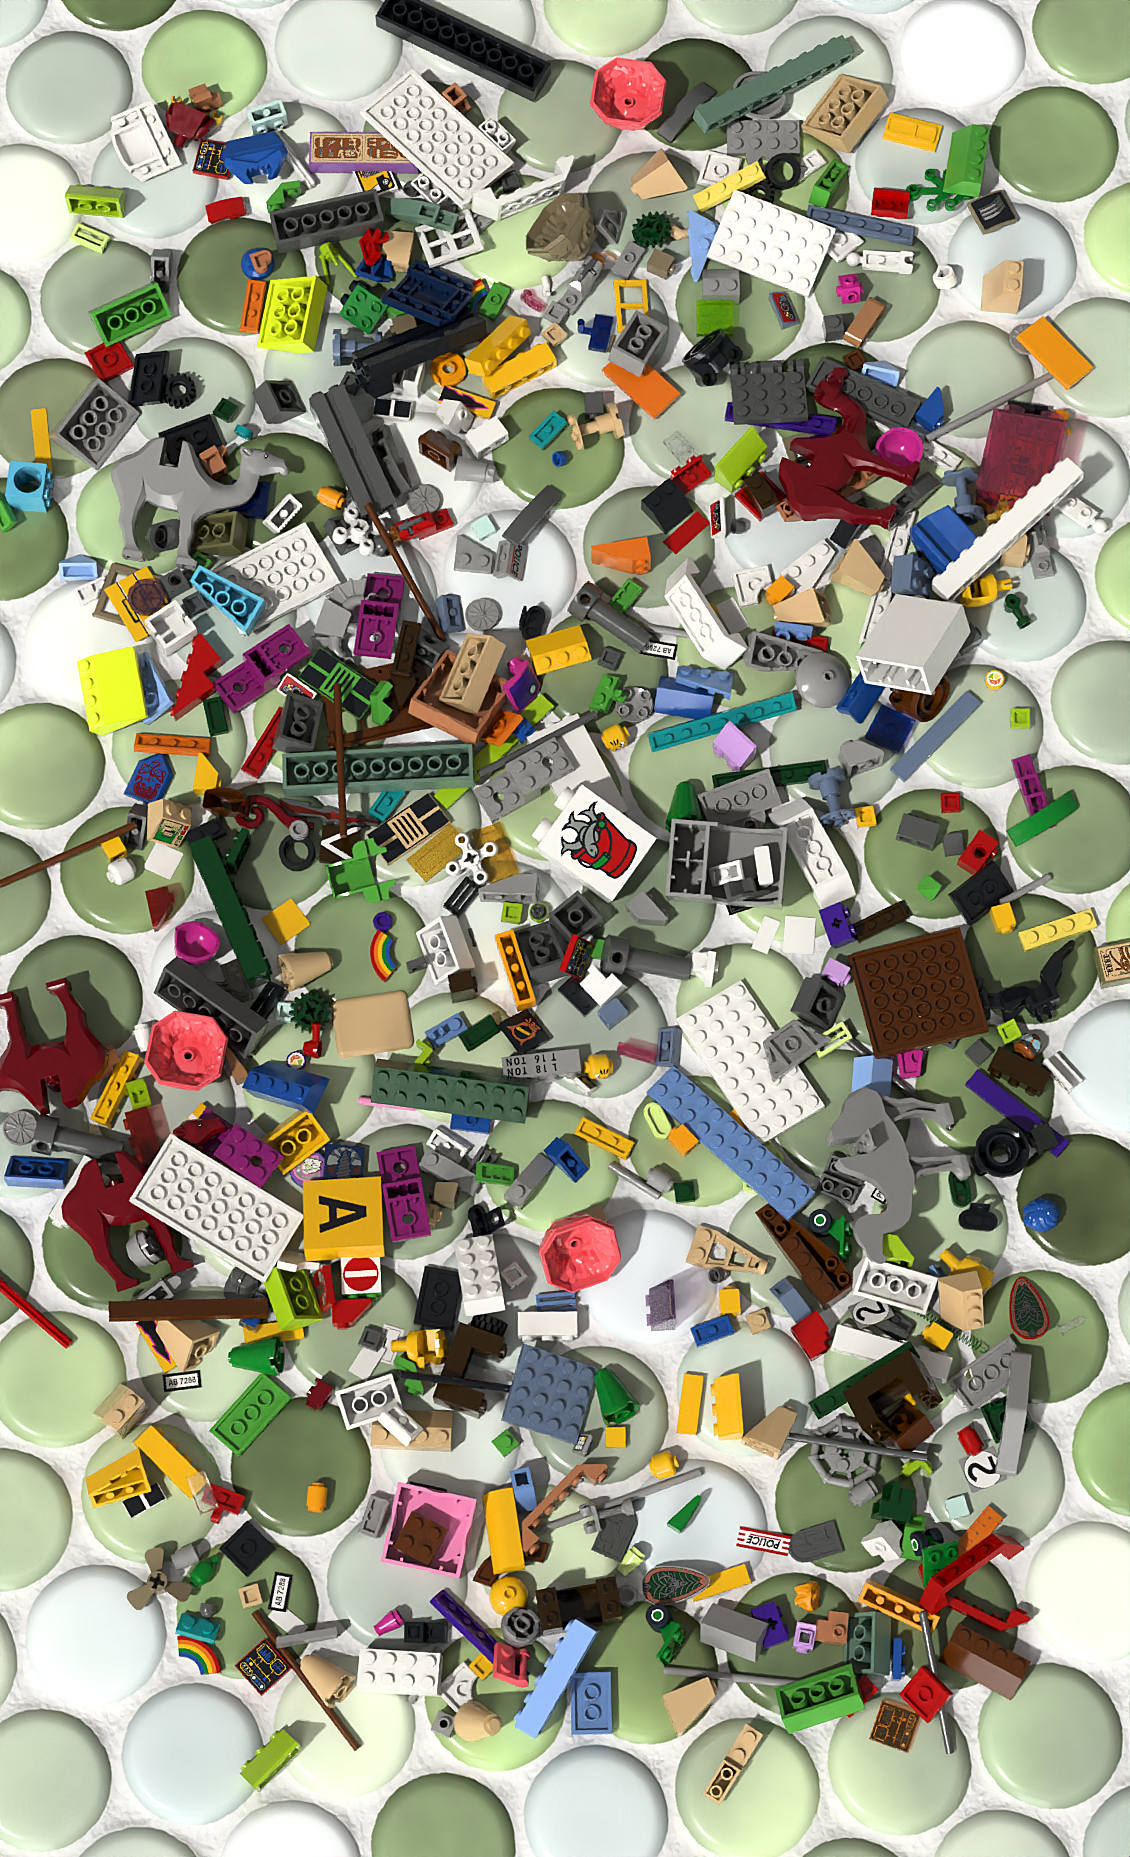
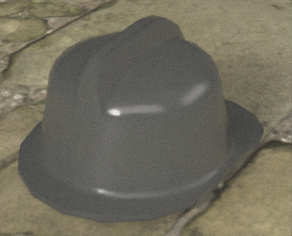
(164, 535)
(240, 1284)

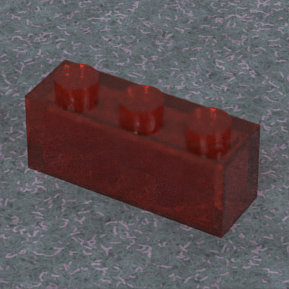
(142, 1135)

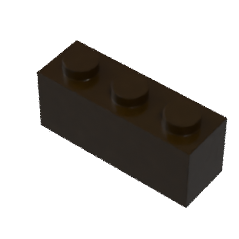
(1018, 1072)

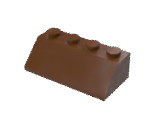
(984, 1661)

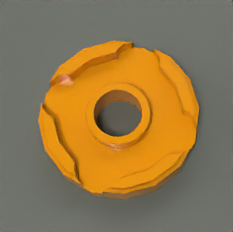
(450, 379)

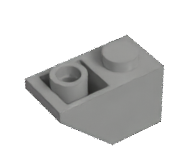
(645, 912)

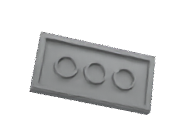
(989, 1374)

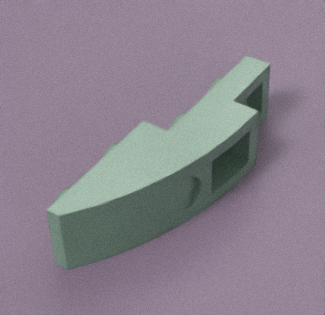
(422, 212)

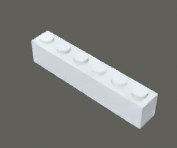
(871, 1348)

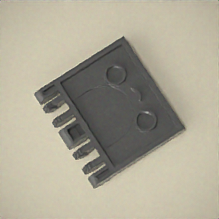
(768, 395)

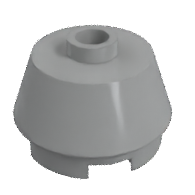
(143, 1248)
(520, 1627)

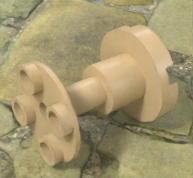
(602, 424)

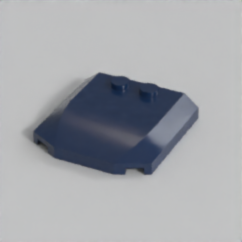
(430, 294)

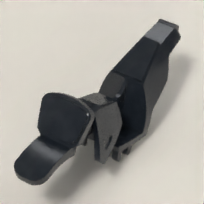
(1037, 1000)

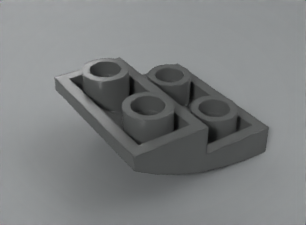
(838, 1184)

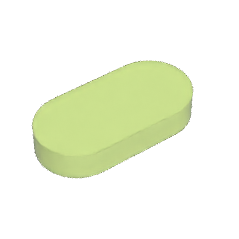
(657, 1120)

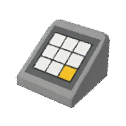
(583, 1444)

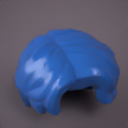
(1041, 1214)

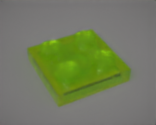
(714, 315)

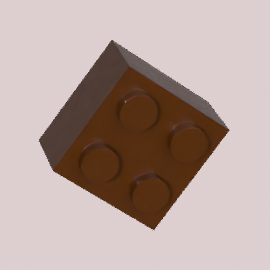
(420, 1538)

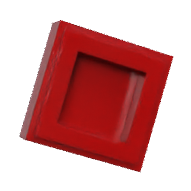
(950, 802)

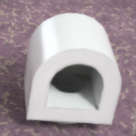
(944, 277)

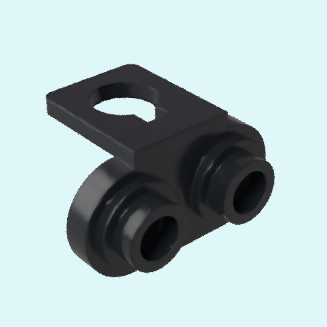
(531, 622)
(978, 1218)
(481, 1221)

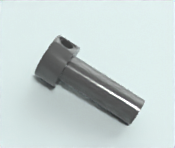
(608, 617)
(641, 960)
(51, 1136)

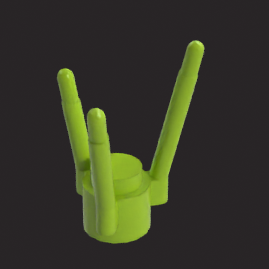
(330, 253)

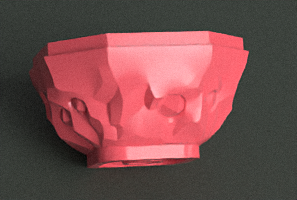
(628, 93)
(185, 1035)
(579, 1252)

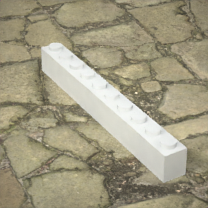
(1007, 530)

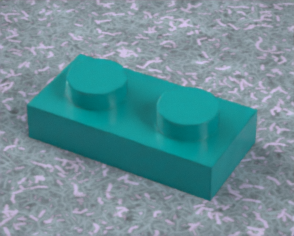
(548, 430)
(386, 804)
(197, 1628)

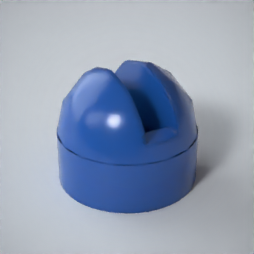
(559, 458)

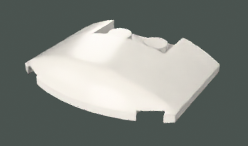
(143, 142)

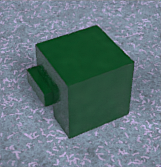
(894, 1505)

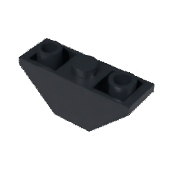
(846, 532)

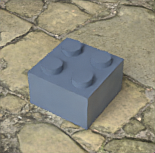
(911, 576)

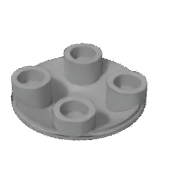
(636, 706)

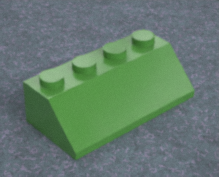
(966, 160)
(130, 313)
(819, 1698)

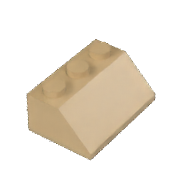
(961, 1301)

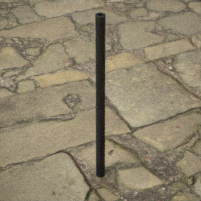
(453, 1381)

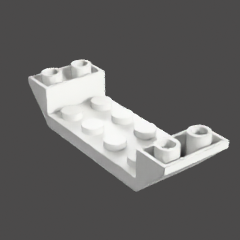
(494, 132)
(487, 205)
(700, 619)
(814, 853)

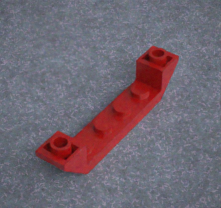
(934, 1594)
(1015, 1618)

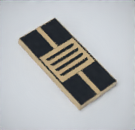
(409, 828)

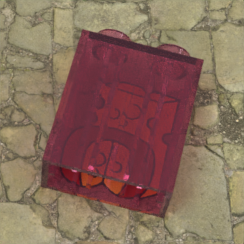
(1019, 453)

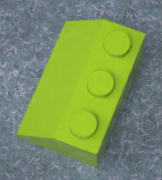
(95, 201)
(741, 460)
(896, 1252)
(292, 1299)
(269, 1759)

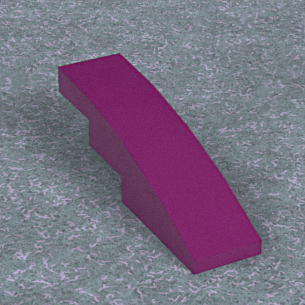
(1029, 784)

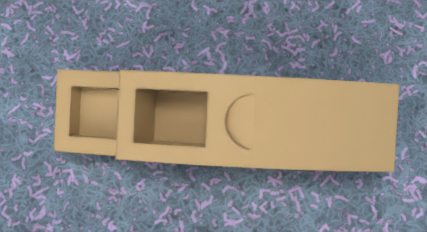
(733, 1764)

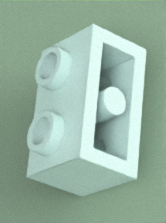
(267, 117)

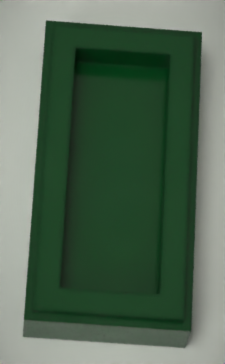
(215, 716)
(478, 1032)

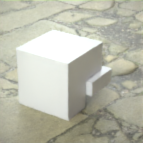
(409, 381)
(601, 987)

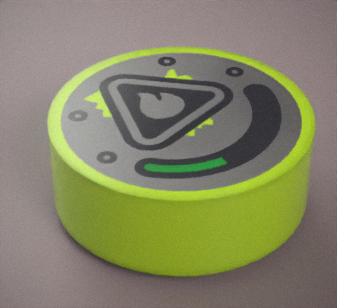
(538, 912)

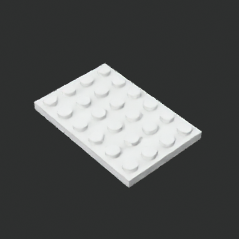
(771, 243)
(283, 573)

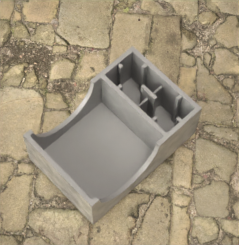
(706, 844)

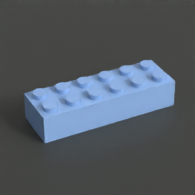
(556, 1678)

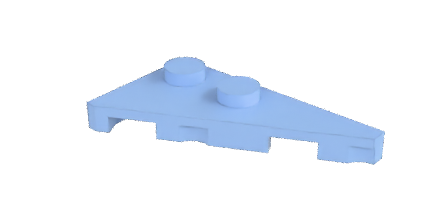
(701, 235)
(157, 695)

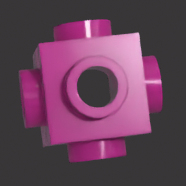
(849, 288)

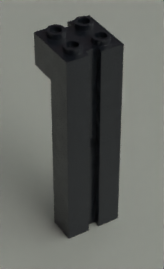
(381, 360)

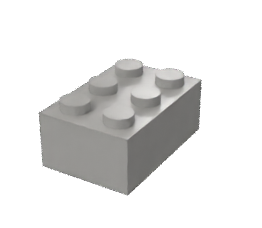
(637, 343)

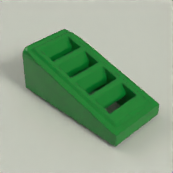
(680, 1520)

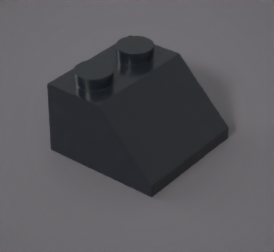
(666, 506)

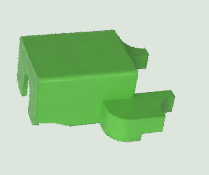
(356, 874)

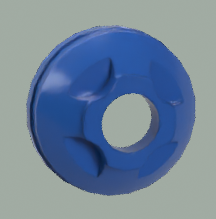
(248, 269)

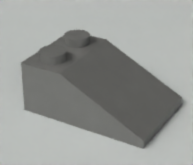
(297, 724)
(540, 953)

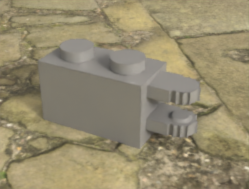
(160, 1289)

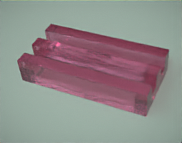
(636, 1053)

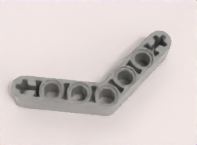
(1014, 1414)

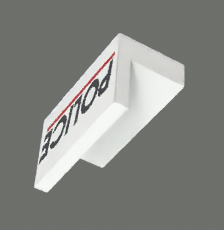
(1062, 1073)

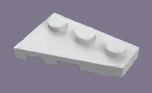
(808, 568)

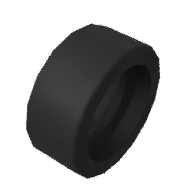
(790, 160)
(301, 865)

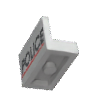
(510, 560)

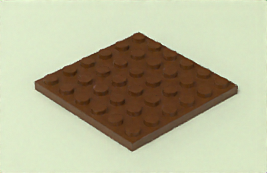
(918, 993)

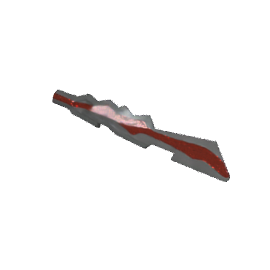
(328, 814)

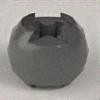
(380, 548)

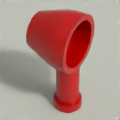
(314, 1047)

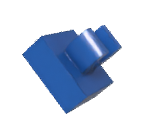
(523, 730)

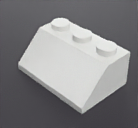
(445, 948)
(367, 1401)

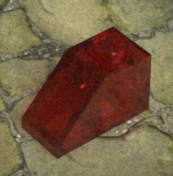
(159, 905)

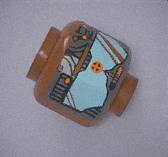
(1028, 1046)

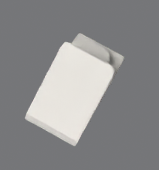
(726, 873)

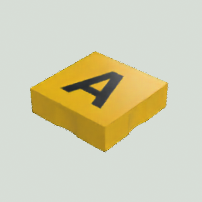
(343, 1218)

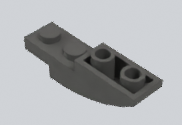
(391, 464)
(913, 496)

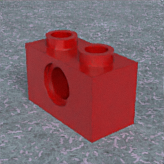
(983, 843)

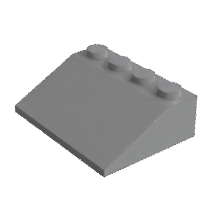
(94, 424)

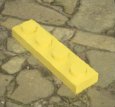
(724, 189)
(1057, 930)

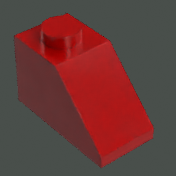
(349, 1312)

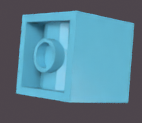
(21, 473)

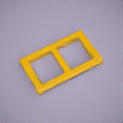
(629, 283)

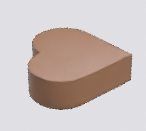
(261, 260)

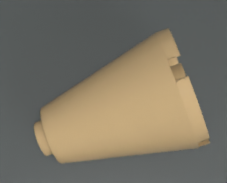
(302, 968)
(327, 1679)
(476, 1722)

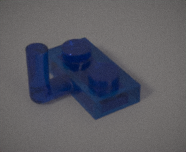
(599, 332)

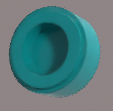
(243, 432)

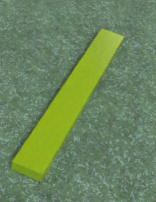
(490, 753)

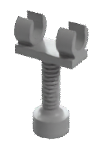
(588, 1508)

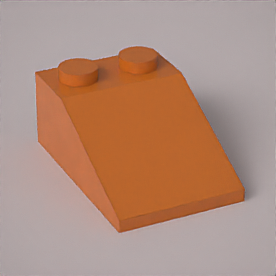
(625, 556)

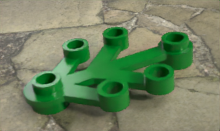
(935, 191)

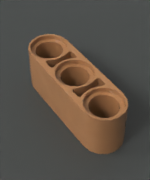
(864, 322)

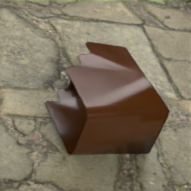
(215, 797)

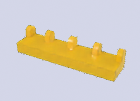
(116, 1088)

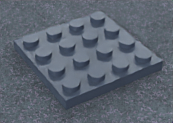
(549, 1394)

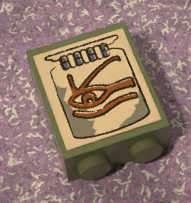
(1112, 964)

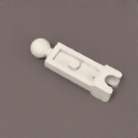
(882, 261)
(1081, 513)

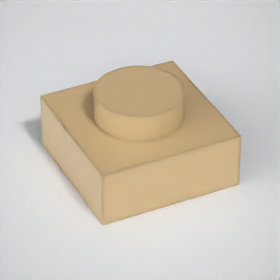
(554, 335)
(758, 1322)
(250, 1596)

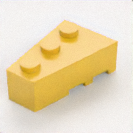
(119, 1480)

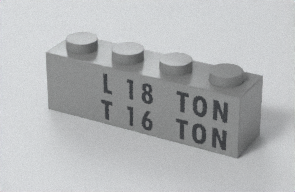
(543, 1066)

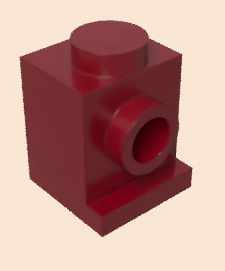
(319, 1395)

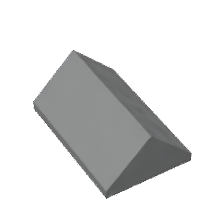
(733, 1632)

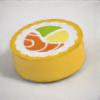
(994, 680)

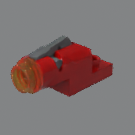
(421, 526)

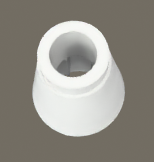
(142, 1036)

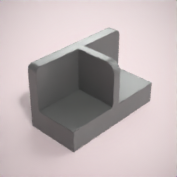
(744, 890)

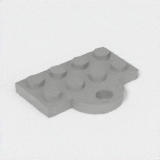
(762, 139)
(741, 800)

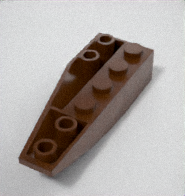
(809, 1257)

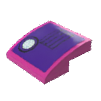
(522, 687)

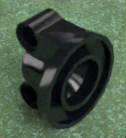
(711, 356)
(1000, 1137)

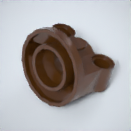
(920, 705)

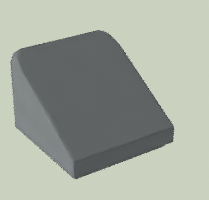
(953, 844)

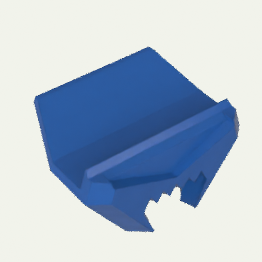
(255, 156)
(941, 538)

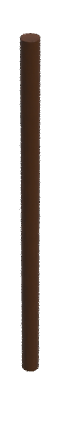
(406, 574)
(340, 760)
(67, 854)
(296, 1667)

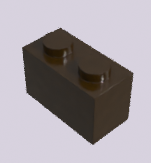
(760, 494)
(462, 986)

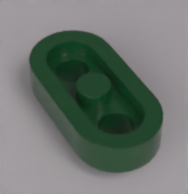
(957, 1189)

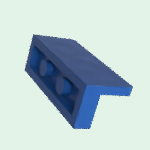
(859, 699)

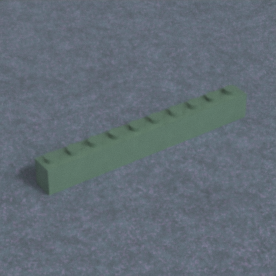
(773, 84)

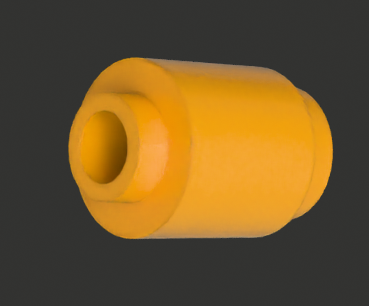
(331, 498)
(316, 1497)

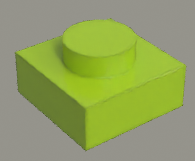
(1019, 718)
(511, 913)
(1009, 1031)

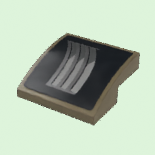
(992, 212)

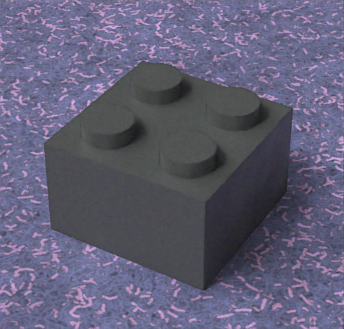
(575, 917)

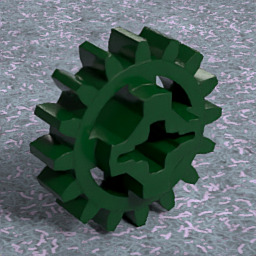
(651, 230)
(302, 1016)

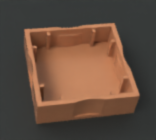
(460, 724)

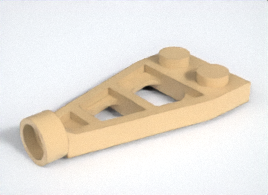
(702, 1245)

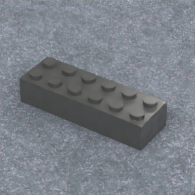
(326, 221)
(196, 994)

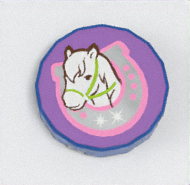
(308, 1169)

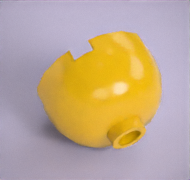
(508, 1594)

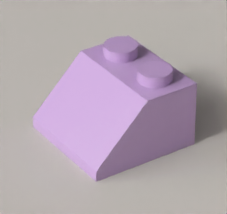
(734, 747)

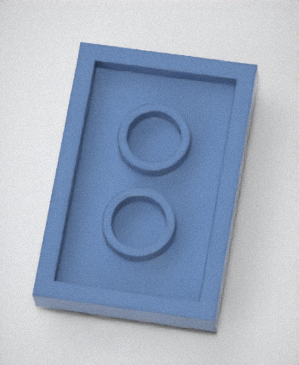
(591, 1703)

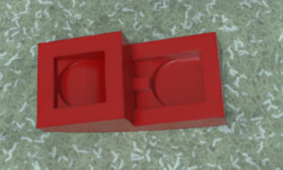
(227, 208)

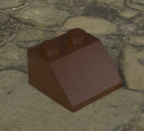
(439, 449)
(909, 1426)

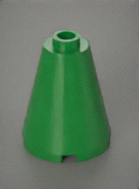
(684, 804)
(259, 1356)
(614, 1398)

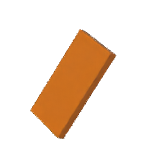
(648, 391)

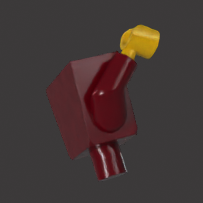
(189, 122)

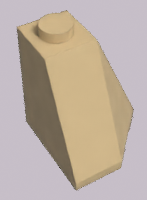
(657, 177)
(858, 571)
(805, 608)
(187, 1341)
(771, 1433)

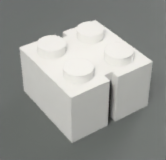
(169, 628)

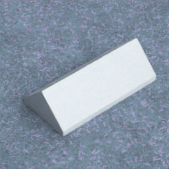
(893, 1285)

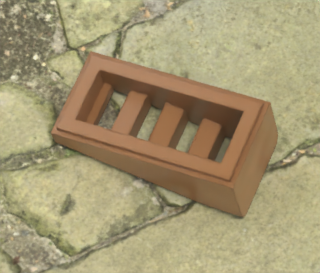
(237, 1069)

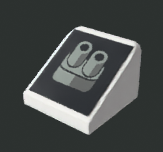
(585, 1085)

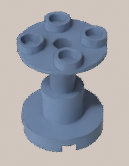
(345, 346)
(963, 502)
(830, 791)

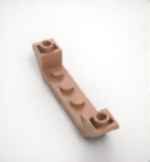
(859, 482)
(592, 1472)

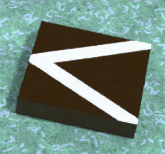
(336, 848)

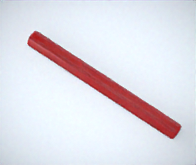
(34, 1314)

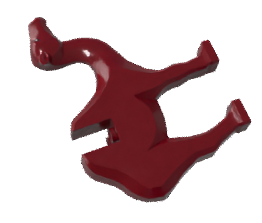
(834, 459)
(62, 1066)
(94, 1207)

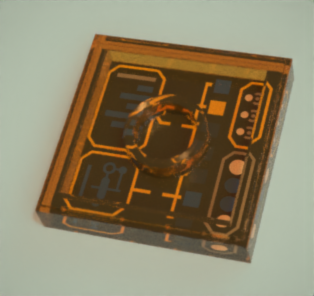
(894, 1726)

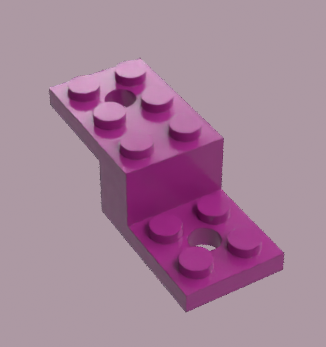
(379, 616)
(261, 668)
(236, 1150)
(403, 1194)

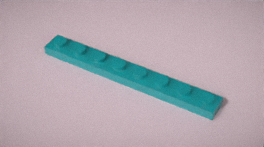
(715, 722)

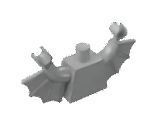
(337, 618)

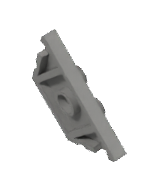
(791, 1046)

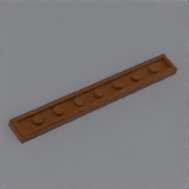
(188, 1309)

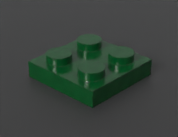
(236, 855)

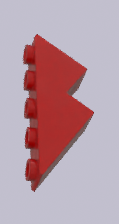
(195, 683)

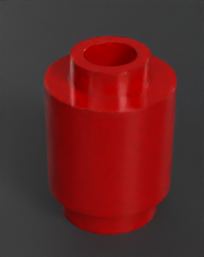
(970, 1441)

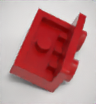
(890, 203)
(691, 474)

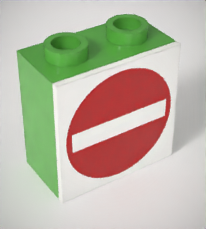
(361, 1277)

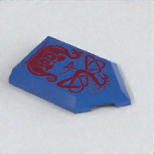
(150, 779)

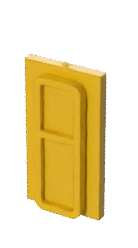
(912, 132)

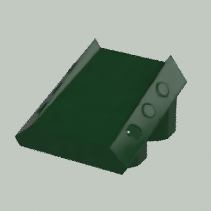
(994, 1415)

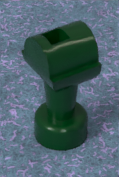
(1012, 605)

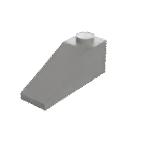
(514, 889)
(448, 1171)
(528, 1181)

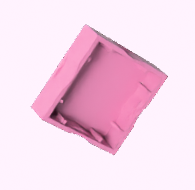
(444, 1508)

